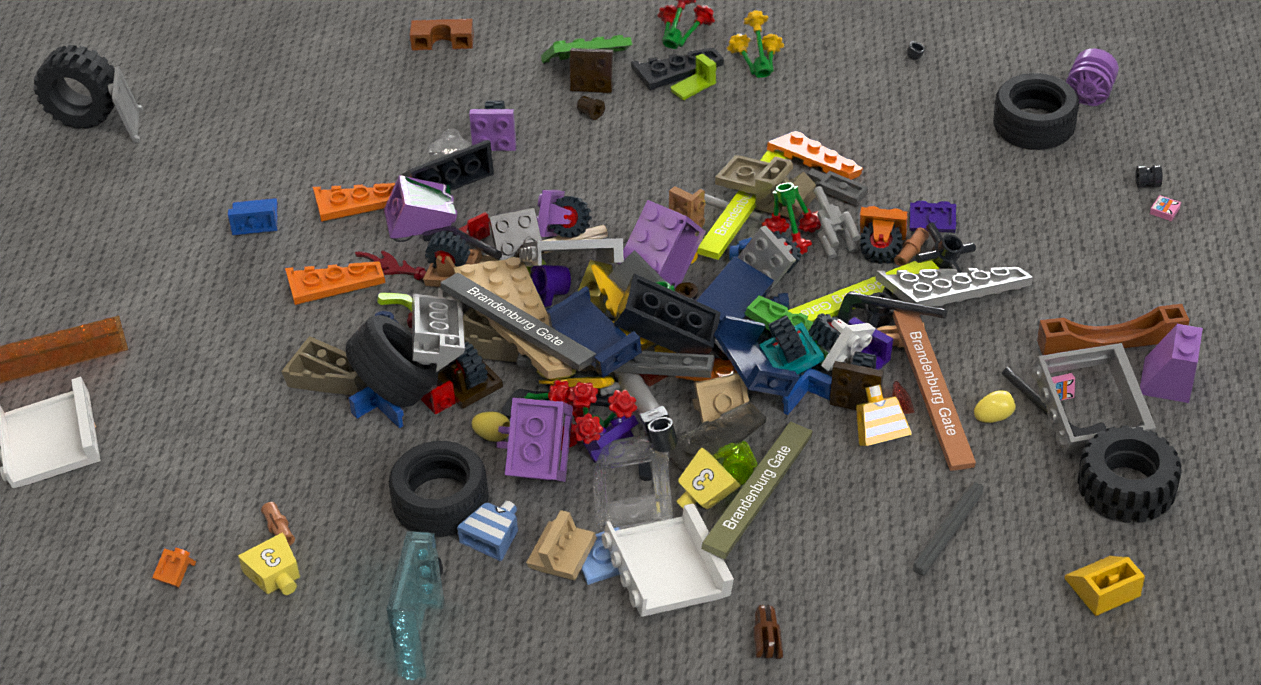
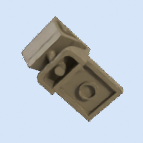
(762, 179)

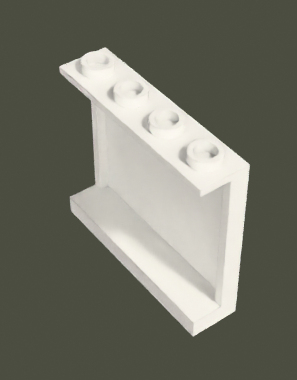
(48, 437)
(666, 564)

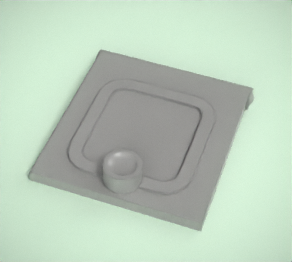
(125, 104)

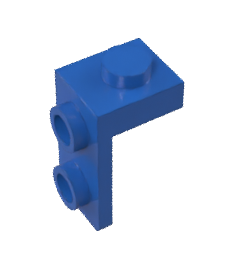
(810, 381)
(367, 400)

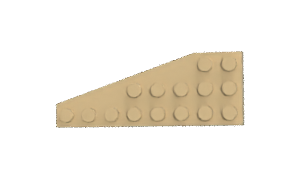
(513, 283)

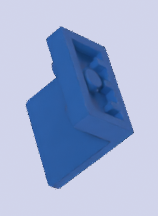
(253, 216)

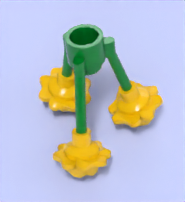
(772, 43)

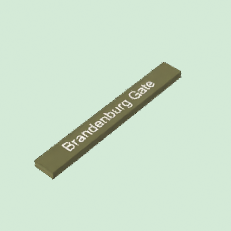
(756, 490)

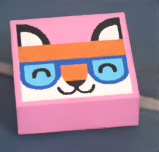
(1165, 208)
(1064, 386)

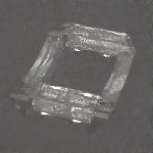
(638, 509)

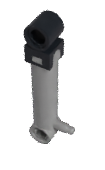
(654, 419)

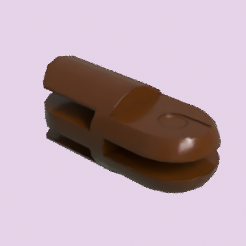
(767, 633)

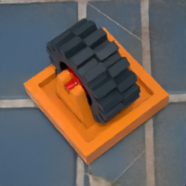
(882, 233)

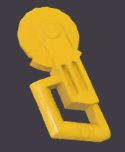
(598, 382)

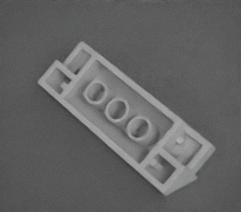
(437, 329)

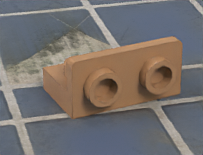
(688, 204)

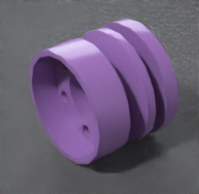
(1093, 76)

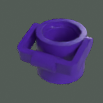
(550, 281)

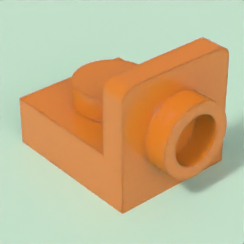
(173, 566)

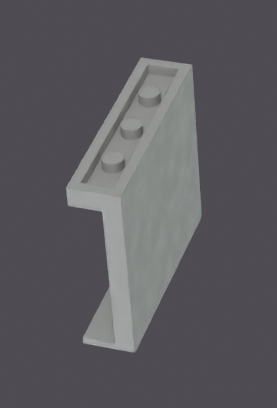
(606, 249)

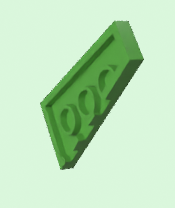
(562, 49)
(768, 311)

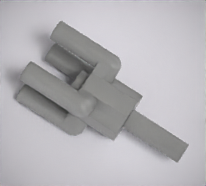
(834, 225)

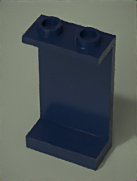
(735, 289)
(591, 328)
(739, 341)

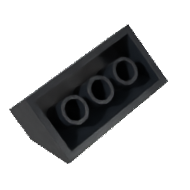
(458, 167)
(667, 317)

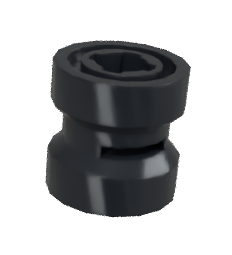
(1148, 176)

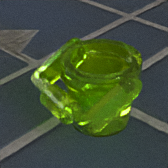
(737, 460)

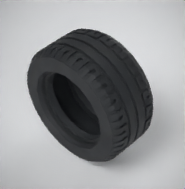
(1036, 130)
(384, 361)
(431, 462)

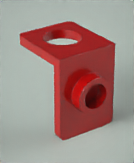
(477, 227)
(441, 398)

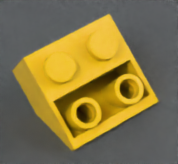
(1107, 583)

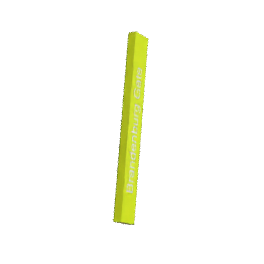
(731, 219)
(831, 303)

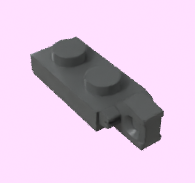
(839, 186)

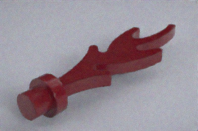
(391, 266)

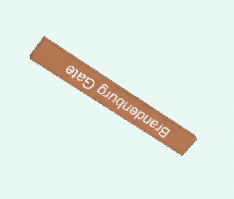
(934, 391)

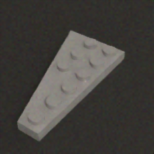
(946, 286)

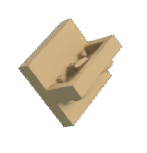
(719, 396)
(562, 548)

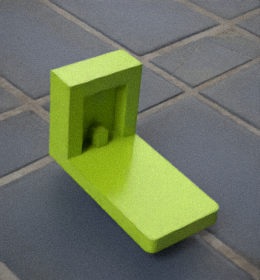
(704, 78)

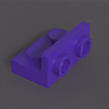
(941, 213)

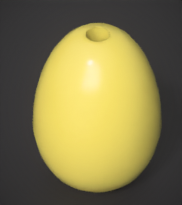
(995, 407)
(487, 425)

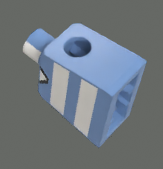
(490, 529)

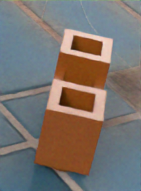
(427, 32)

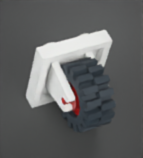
(839, 338)

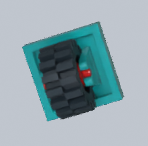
(791, 346)

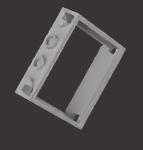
(1127, 384)

